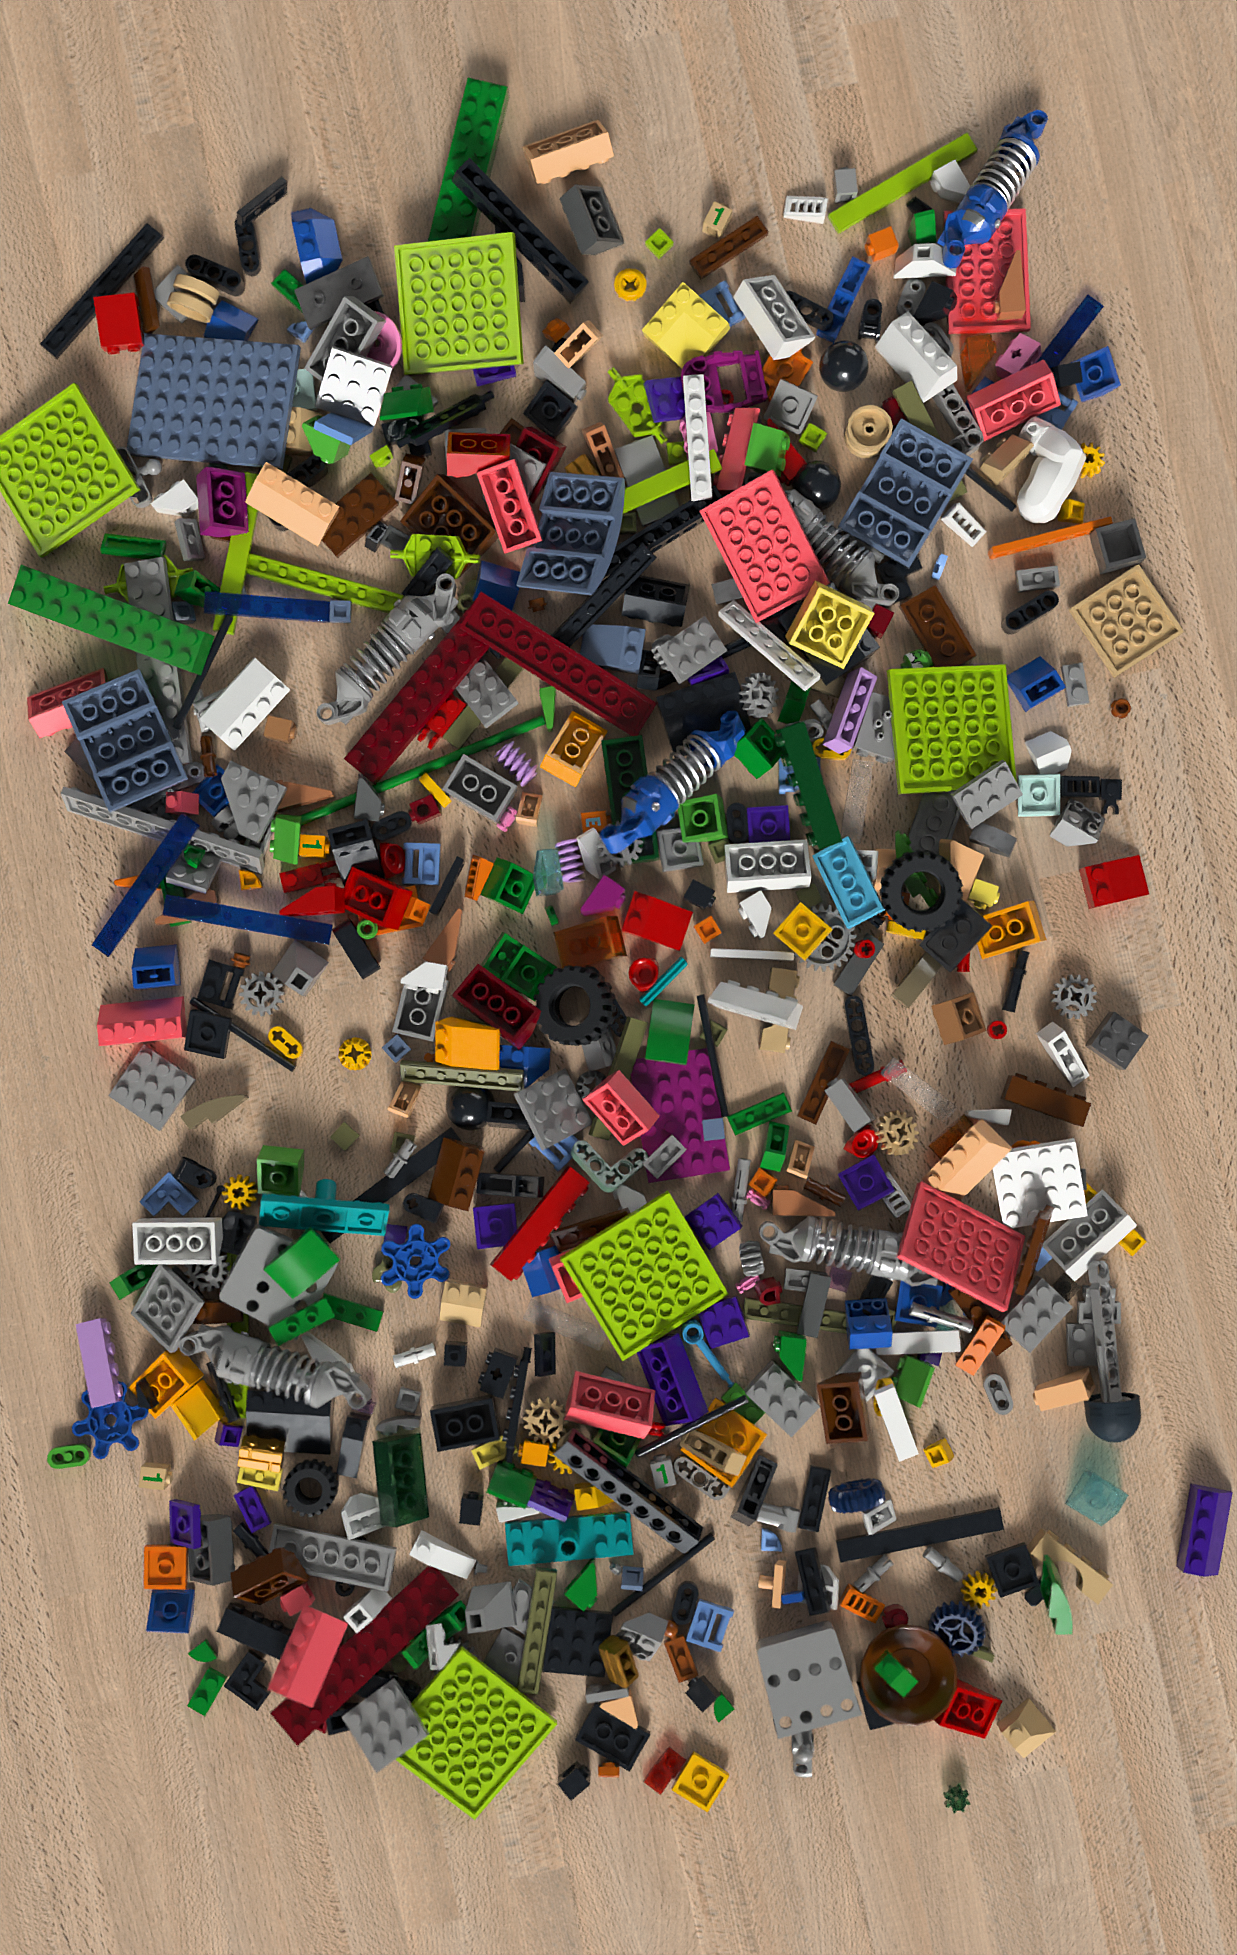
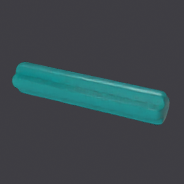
(663, 981)

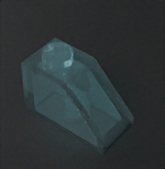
(547, 873)

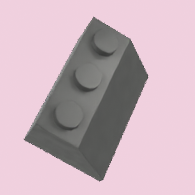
(591, 219)
(214, 1559)

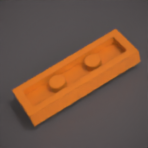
(980, 1345)

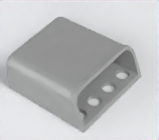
(253, 1290)
(803, 1674)

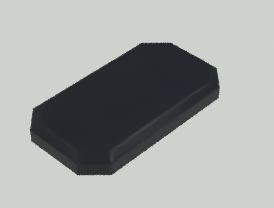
(1034, 1595)

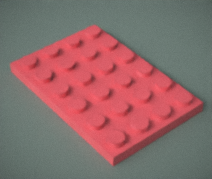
(981, 277)
(764, 546)
(961, 1246)

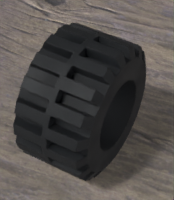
(303, 1503)

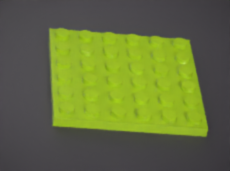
(459, 304)
(61, 471)
(948, 725)
(644, 1275)
(476, 1730)

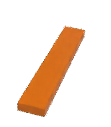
(1047, 538)

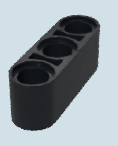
(209, 268)
(1038, 608)
(356, 949)

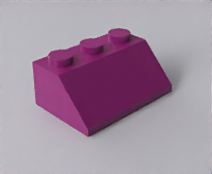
(222, 502)
(604, 898)

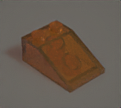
(590, 942)

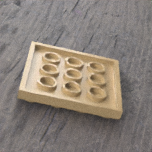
(1126, 621)

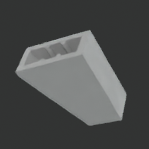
(551, 368)
(849, 1104)

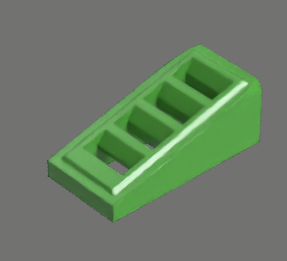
(547, 698)

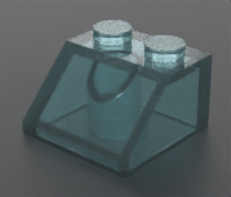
(1096, 1498)

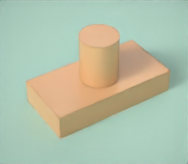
(775, 1583)

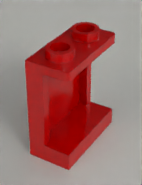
(118, 322)

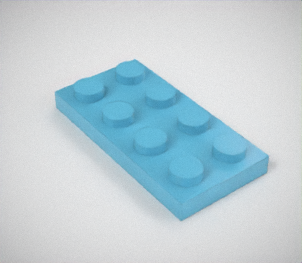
(848, 882)

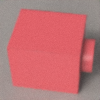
(182, 802)
(296, 1598)

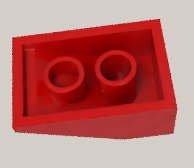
(475, 452)
(1113, 881)
(376, 898)
(657, 921)
(970, 1711)

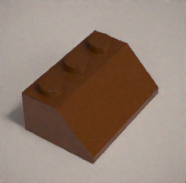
(456, 1173)
(844, 1408)
(268, 1577)

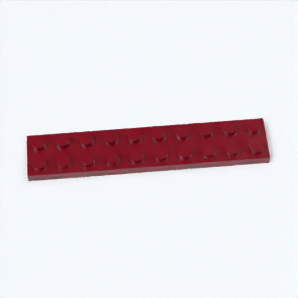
(557, 665)
(416, 703)
(369, 1651)

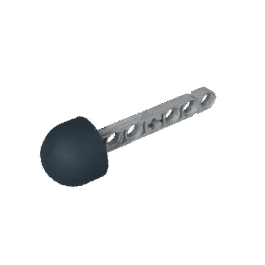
(1112, 1413)

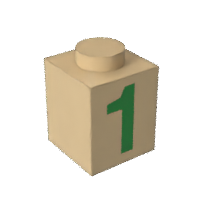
(717, 220)
(155, 1476)

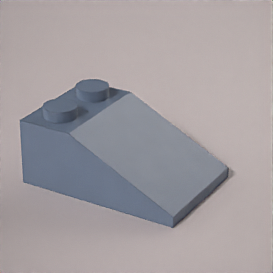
(614, 647)

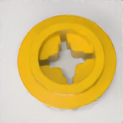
(630, 275)
(362, 1059)

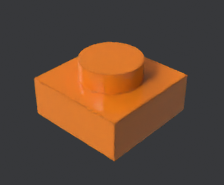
(555, 330)
(417, 910)
(707, 929)
(763, 1182)
(608, 1770)

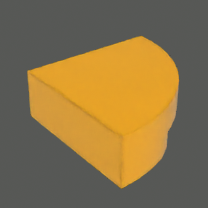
(249, 880)

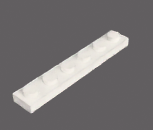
(697, 437)
(769, 645)

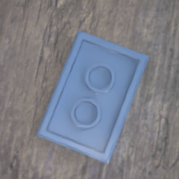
(342, 428)

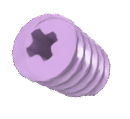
(516, 763)
(569, 860)

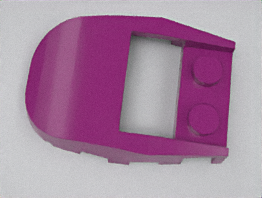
(751, 376)

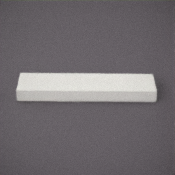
(751, 954)
(923, 1342)
(895, 1422)

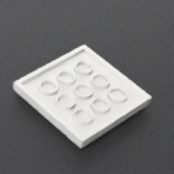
(1040, 1177)

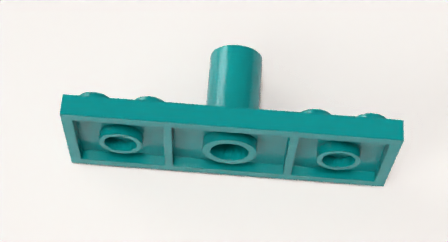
(324, 1212)
(592, 1536)

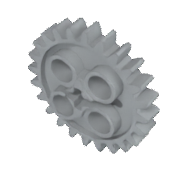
(834, 921)

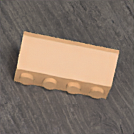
(568, 152)
(292, 504)
(968, 1161)

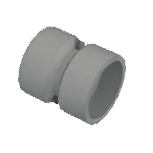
(225, 823)

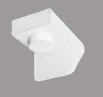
(438, 1652)

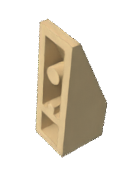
(713, 1452)

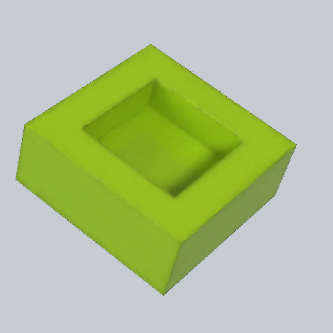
(659, 243)
(812, 437)
(676, 453)
(381, 457)

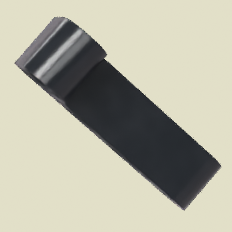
(301, 469)

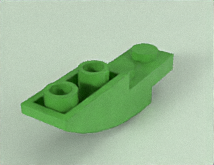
(915, 882)

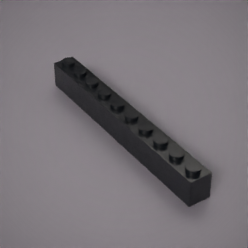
(272, 1637)

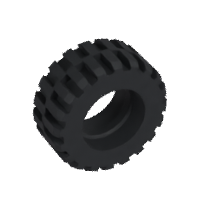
(936, 914)
(600, 1005)

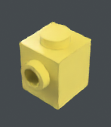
(983, 894)

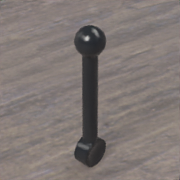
(219, 1189)

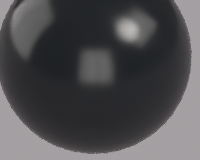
(843, 366)
(818, 483)
(468, 1107)

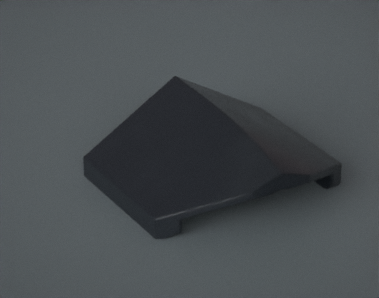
(236, 1231)

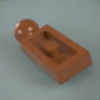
(679, 1653)

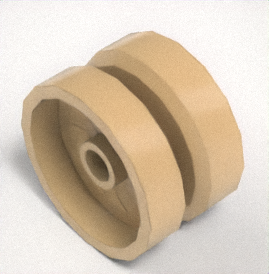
(193, 298)
(868, 431)

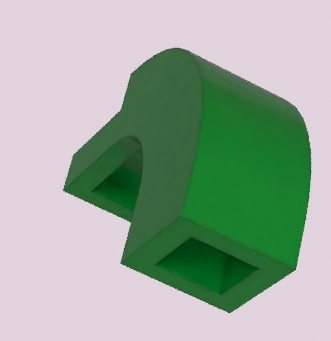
(452, 1620)

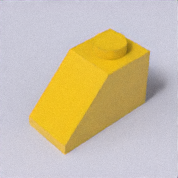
(589, 1496)

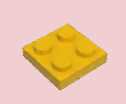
(802, 931)
(700, 1781)

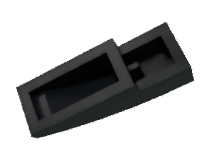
(510, 1185)

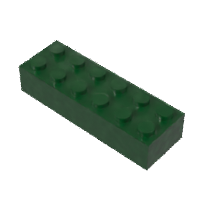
(623, 766)
(808, 785)

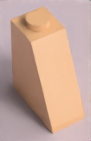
(578, 344)
(964, 860)
(1065, 1390)

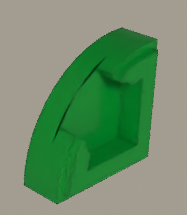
(193, 855)
(552, 915)
(203, 1652)
(722, 1707)

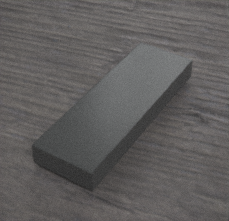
(857, 968)
(813, 1305)

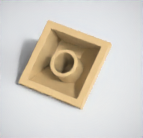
(1025, 1728)

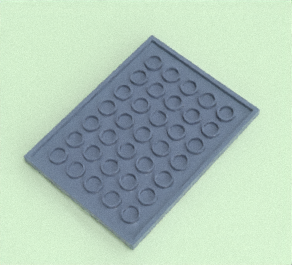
(213, 400)

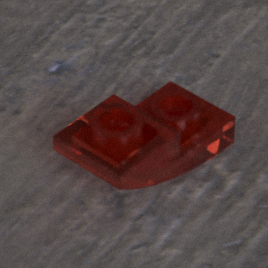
(664, 1770)

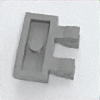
(1084, 1308)

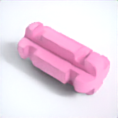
(507, 819)
(758, 1199)
(747, 1283)

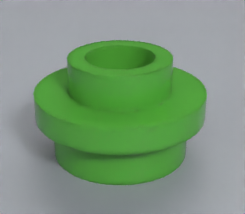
(360, 929)

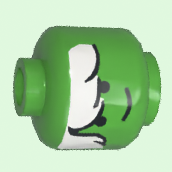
(917, 659)

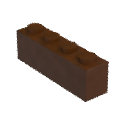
(1046, 1100)

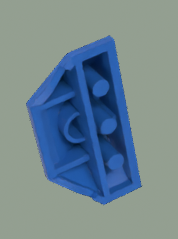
(316, 243)
(530, 1059)

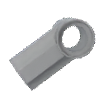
(784, 1517)

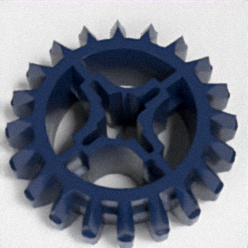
(856, 1495)
(955, 1617)

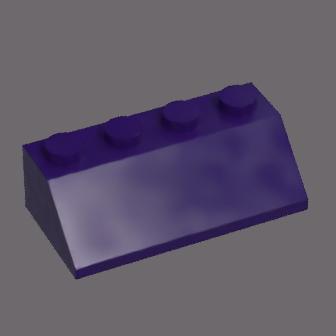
(673, 1380)
(1204, 1530)

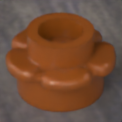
(537, 604)
(1126, 708)
(241, 960)

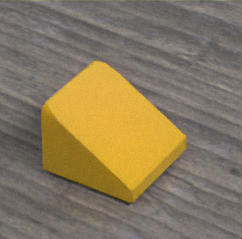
(1071, 512)
(939, 1453)

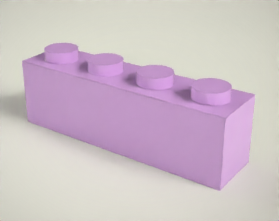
(850, 710)
(99, 1362)

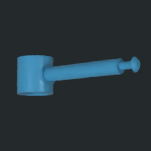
(698, 1339)

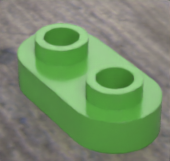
(70, 1456)

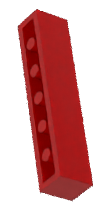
(540, 1223)

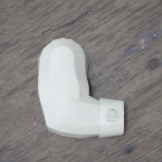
(1052, 473)

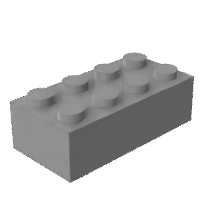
(351, 329)

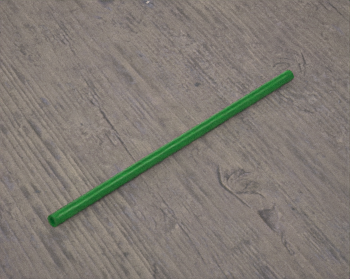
(427, 767)

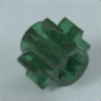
(960, 1804)

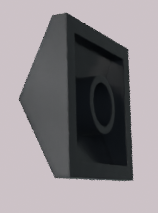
(550, 410)

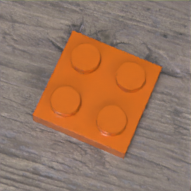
(165, 1567)

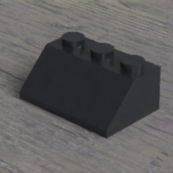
(656, 601)

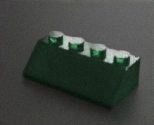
(400, 1479)

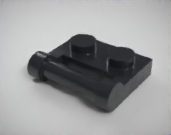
(214, 982)

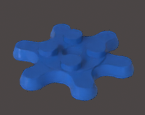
(415, 1274)
(106, 1435)

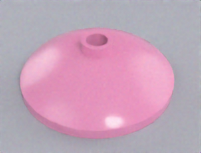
(390, 343)

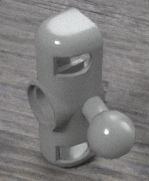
(151, 467)
(803, 1749)

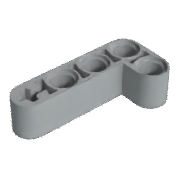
(959, 413)

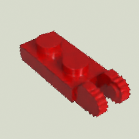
(442, 720)
(307, 876)

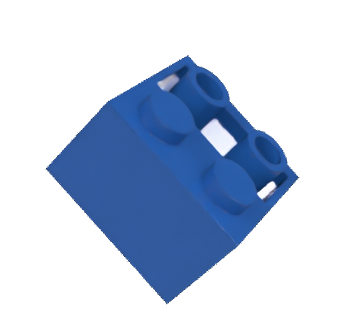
(1035, 683)
(156, 967)
(865, 1330)

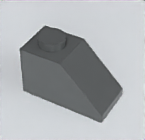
(367, 801)

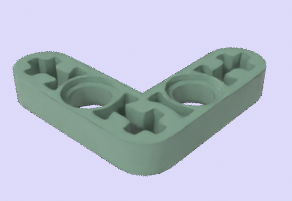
(607, 1172)

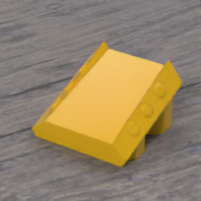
(198, 1409)

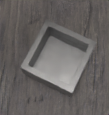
(1117, 546)
(1116, 1040)

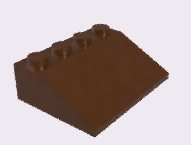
(450, 512)

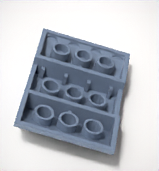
(905, 493)
(578, 533)
(125, 740)

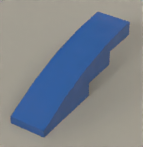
(845, 297)

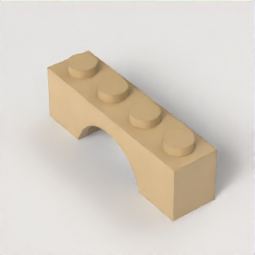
(783, 983)
(1090, 1581)

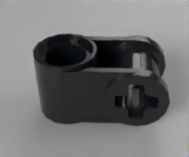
(870, 323)
(191, 1172)
(426, 1209)

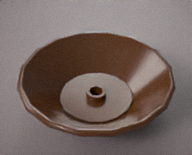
(929, 1663)

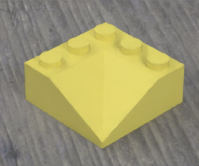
(685, 327)
(829, 624)

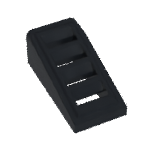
(648, 672)
(1066, 786)

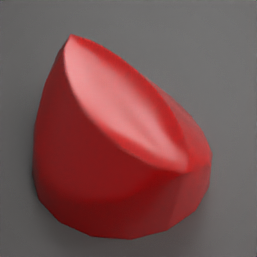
(391, 859)
(644, 973)
(863, 1142)

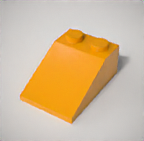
(573, 748)
(1012, 930)
(466, 1044)
(169, 1379)

